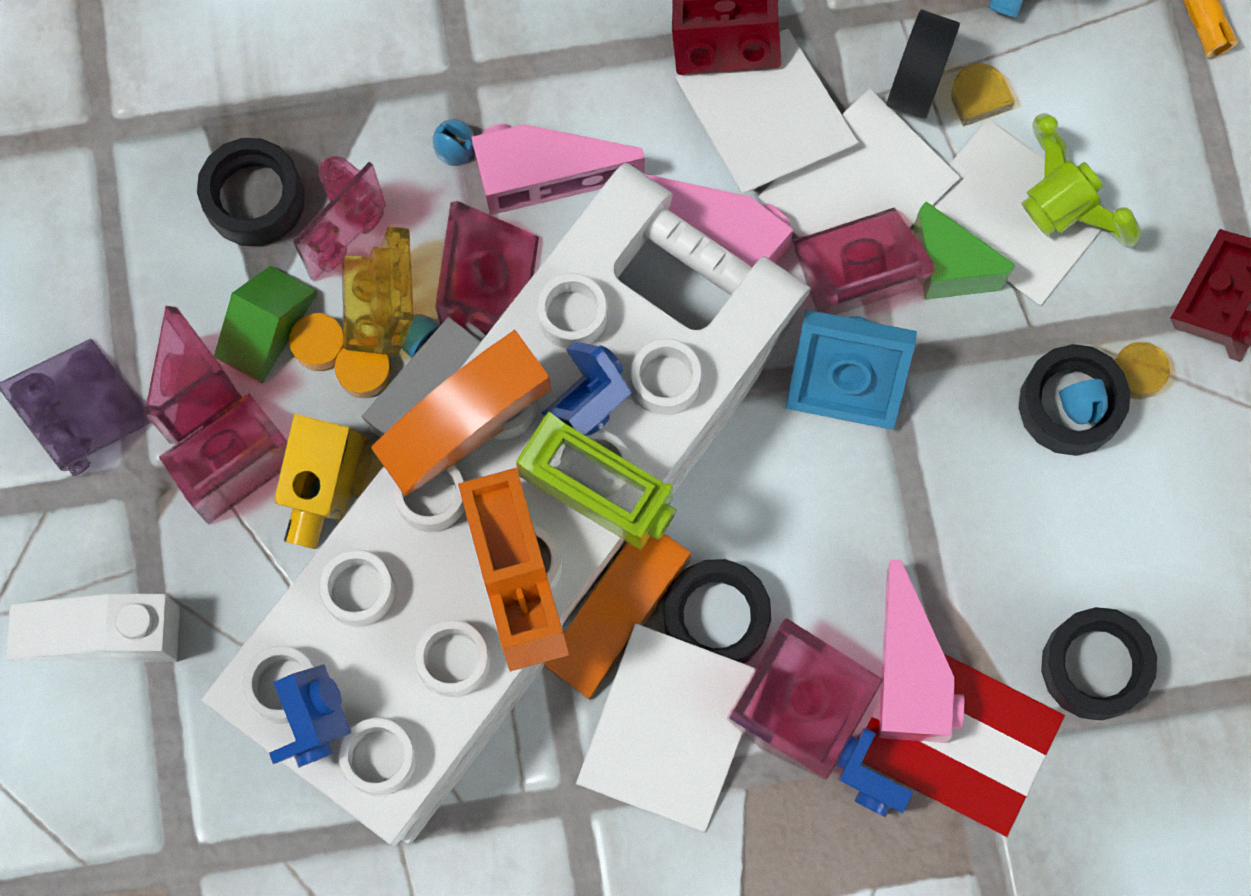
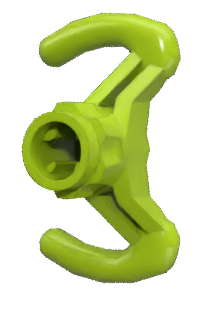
(1071, 191)

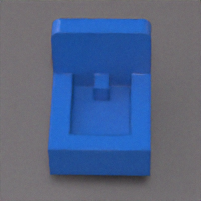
(595, 394)
(314, 714)
(874, 790)

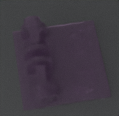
(75, 405)

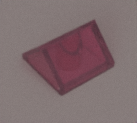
(862, 262)
(482, 267)
(186, 381)
(226, 458)
(804, 700)

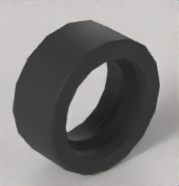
(922, 64)
(239, 155)
(1092, 363)
(731, 574)
(1130, 634)

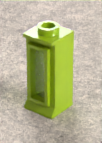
(596, 482)

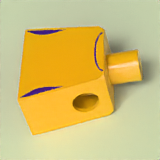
(316, 453)

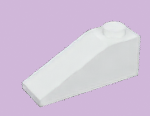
(95, 629)

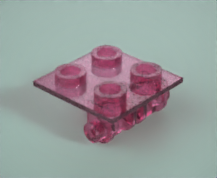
(353, 209)

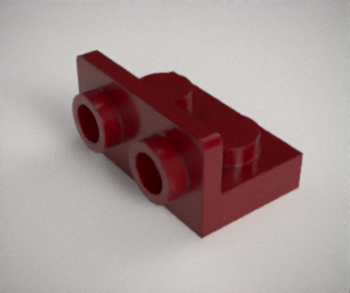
(725, 35)
(1220, 296)

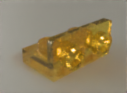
(378, 296)

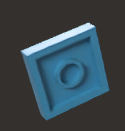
(850, 369)

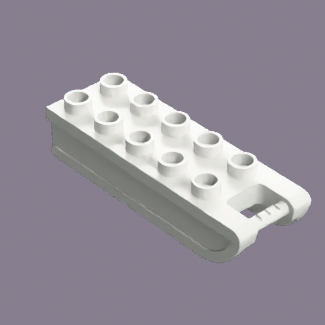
(398, 583)

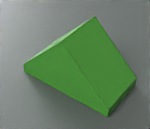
(960, 259)
(261, 321)

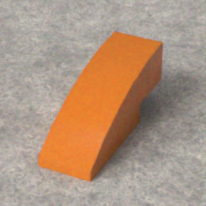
(462, 413)
(513, 570)
(620, 599)

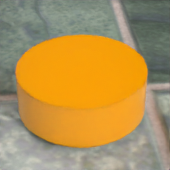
(316, 341)
(362, 372)

